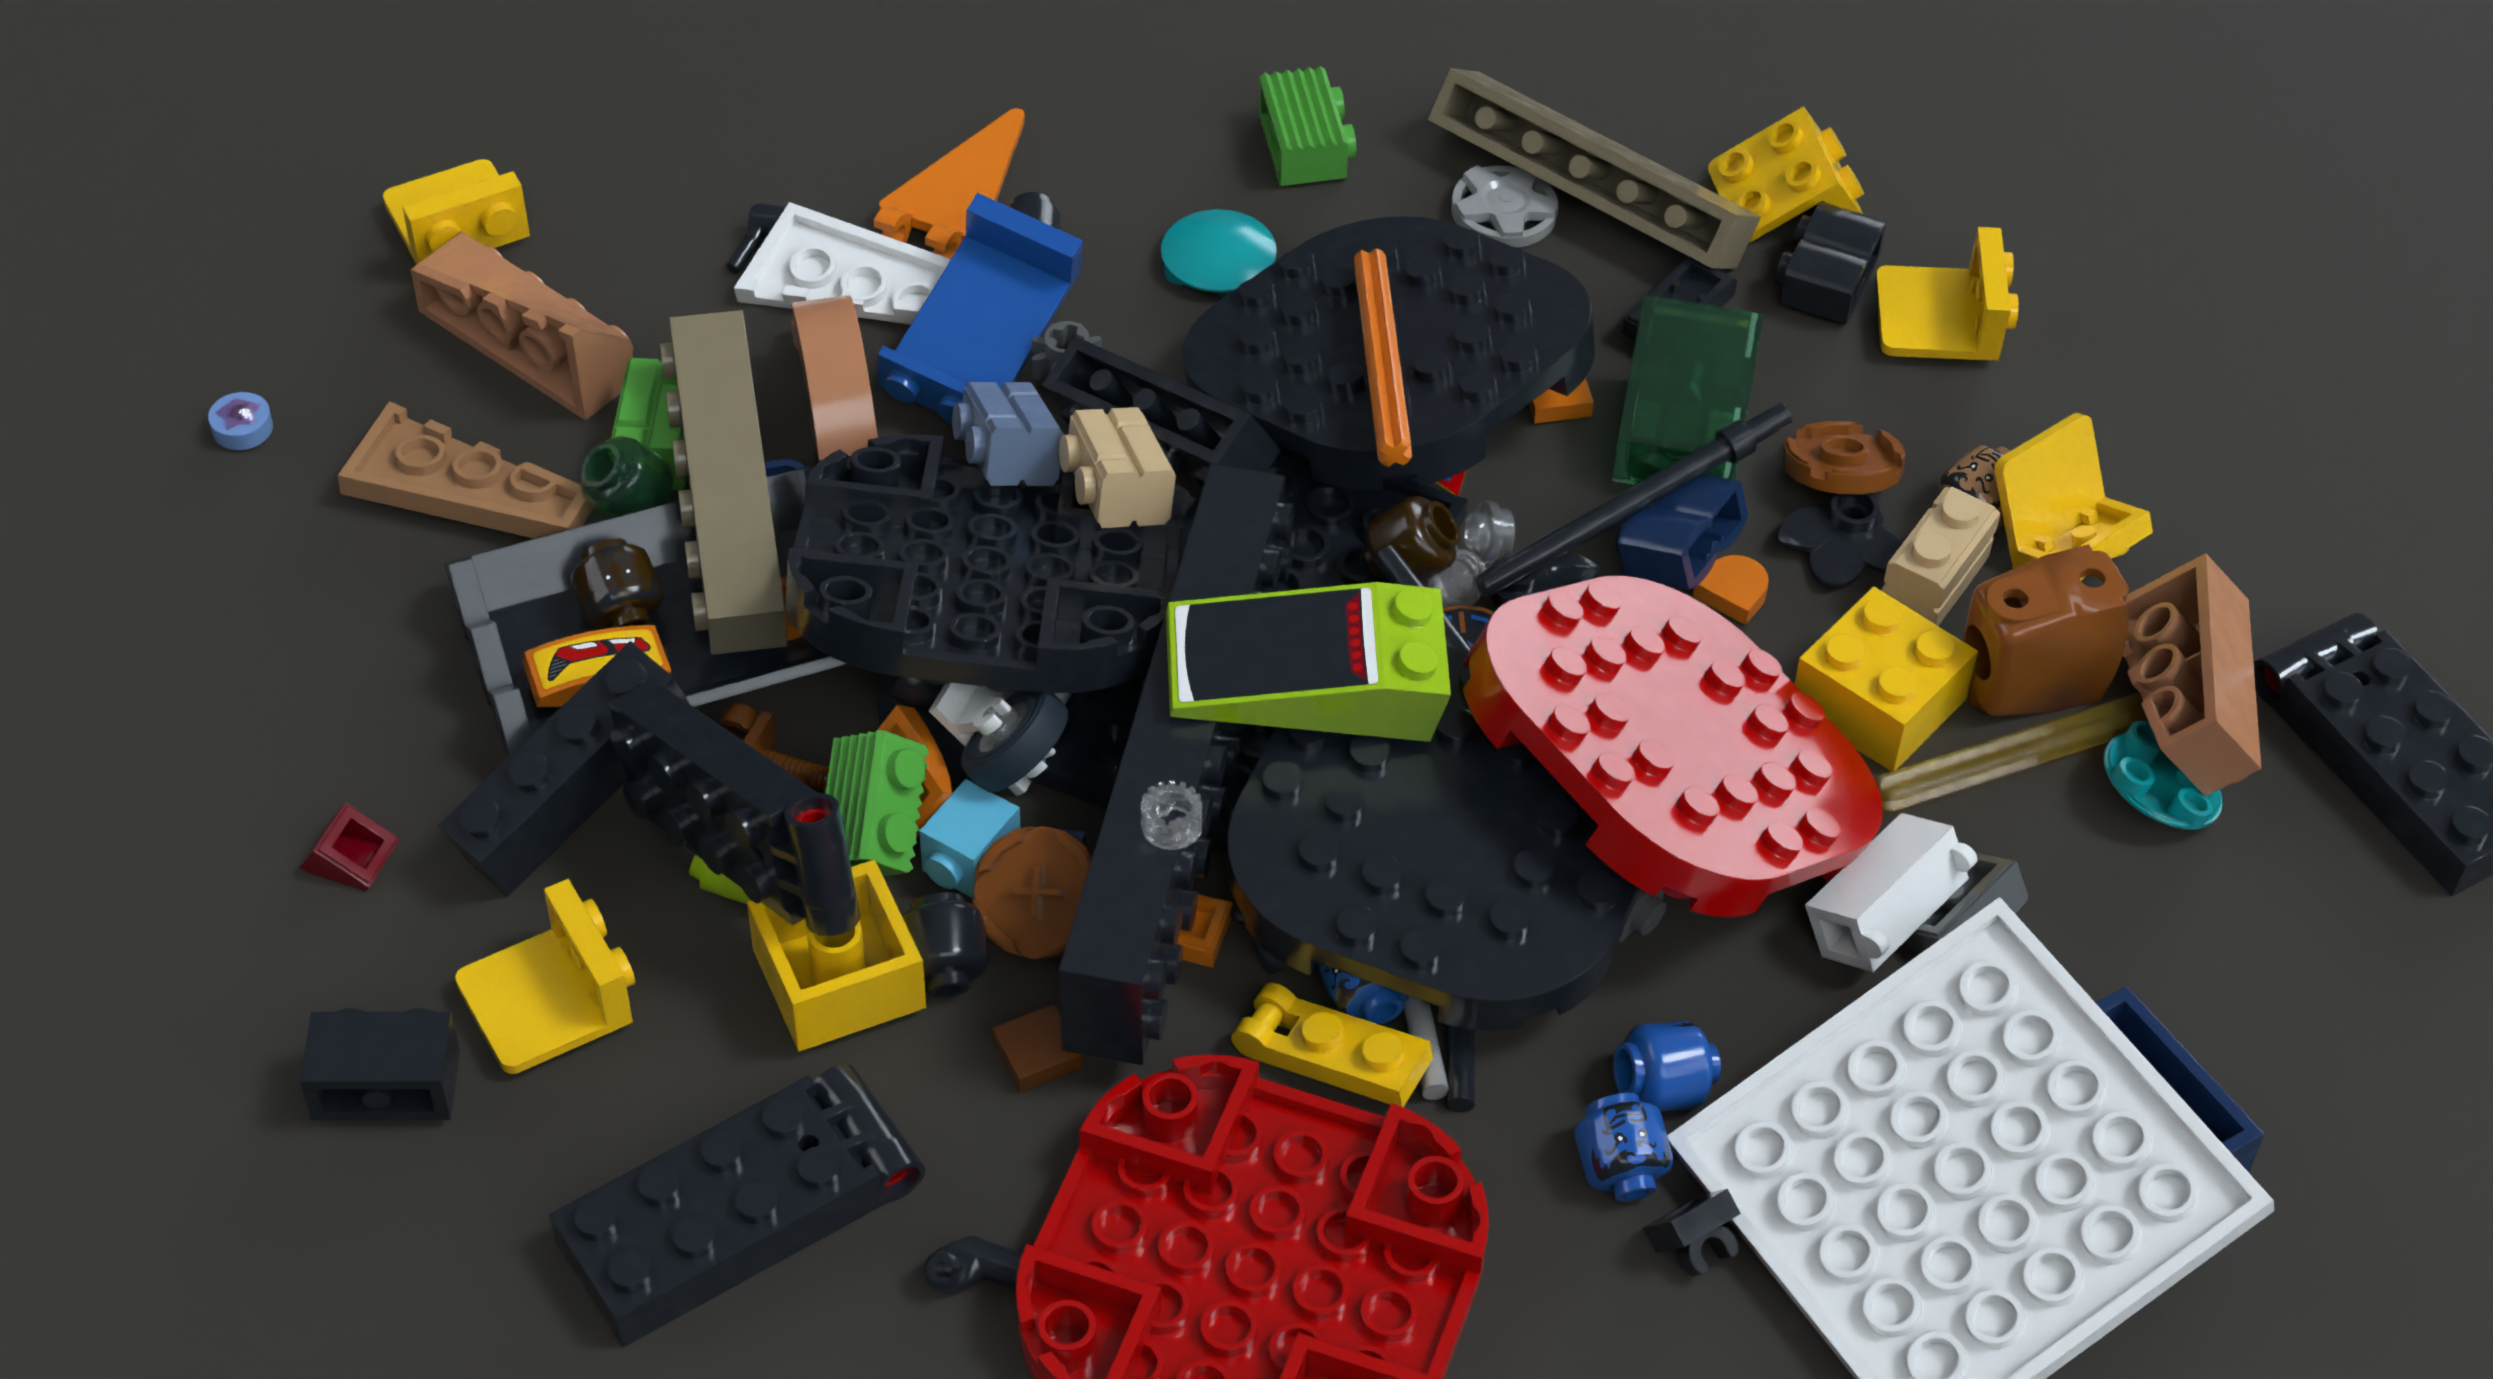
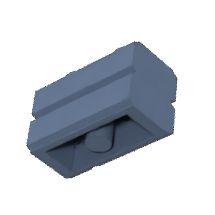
(1008, 433)

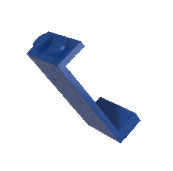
(983, 308)

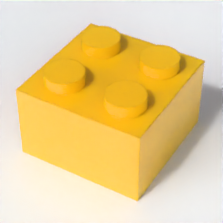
(1886, 677)
(841, 980)

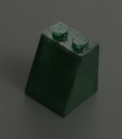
(1684, 384)

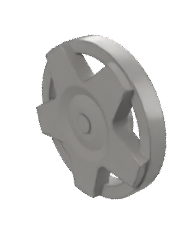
(1505, 200)

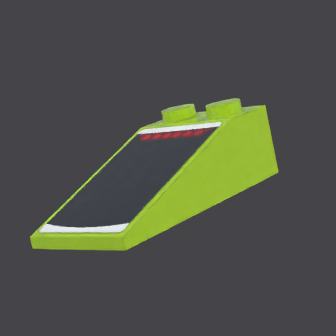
(1313, 659)

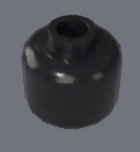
(949, 940)

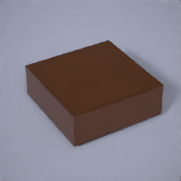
(1034, 1048)

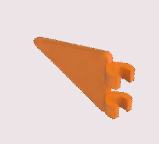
(943, 191)

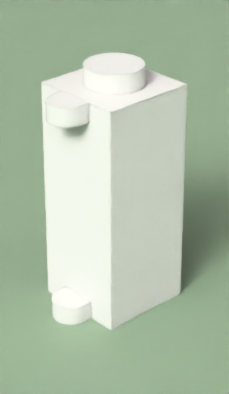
(1888, 891)

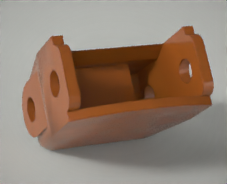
(2046, 634)

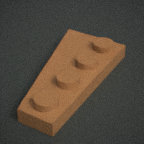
(446, 478)

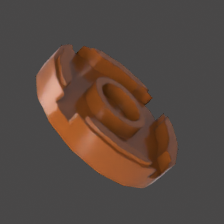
(1843, 459)

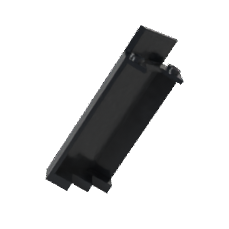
(526, 598)

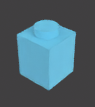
(962, 834)

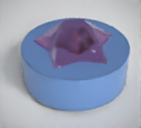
(240, 421)

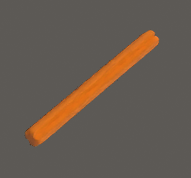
(1382, 358)

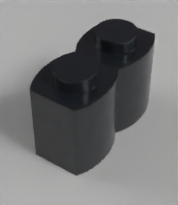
(1830, 262)

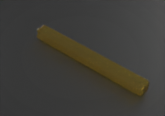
(2009, 753)

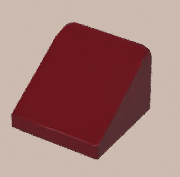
(350, 849)

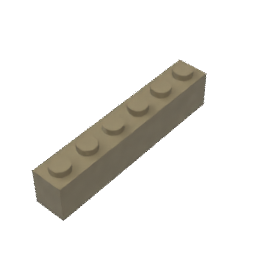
(1594, 169)
(726, 481)

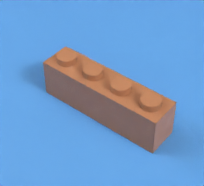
(523, 324)
(2196, 672)

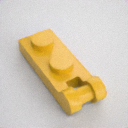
(1333, 1046)

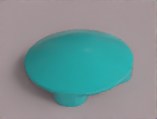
(1216, 250)
(2155, 783)

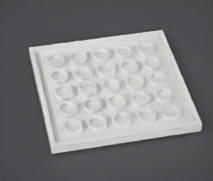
(1970, 1167)

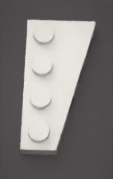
(826, 258)

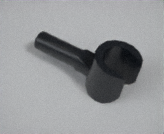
(760, 223)

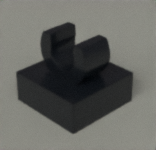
(1692, 1225)

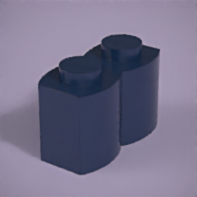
(1683, 532)

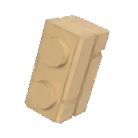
(1118, 467)
(1942, 554)

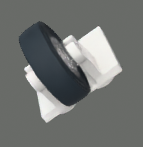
(1002, 732)

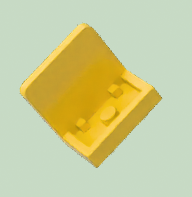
(1786, 172)
(457, 201)
(1949, 309)
(2057, 497)
(551, 987)

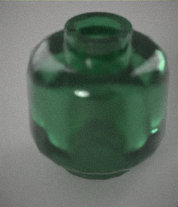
(624, 477)

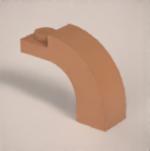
(834, 374)

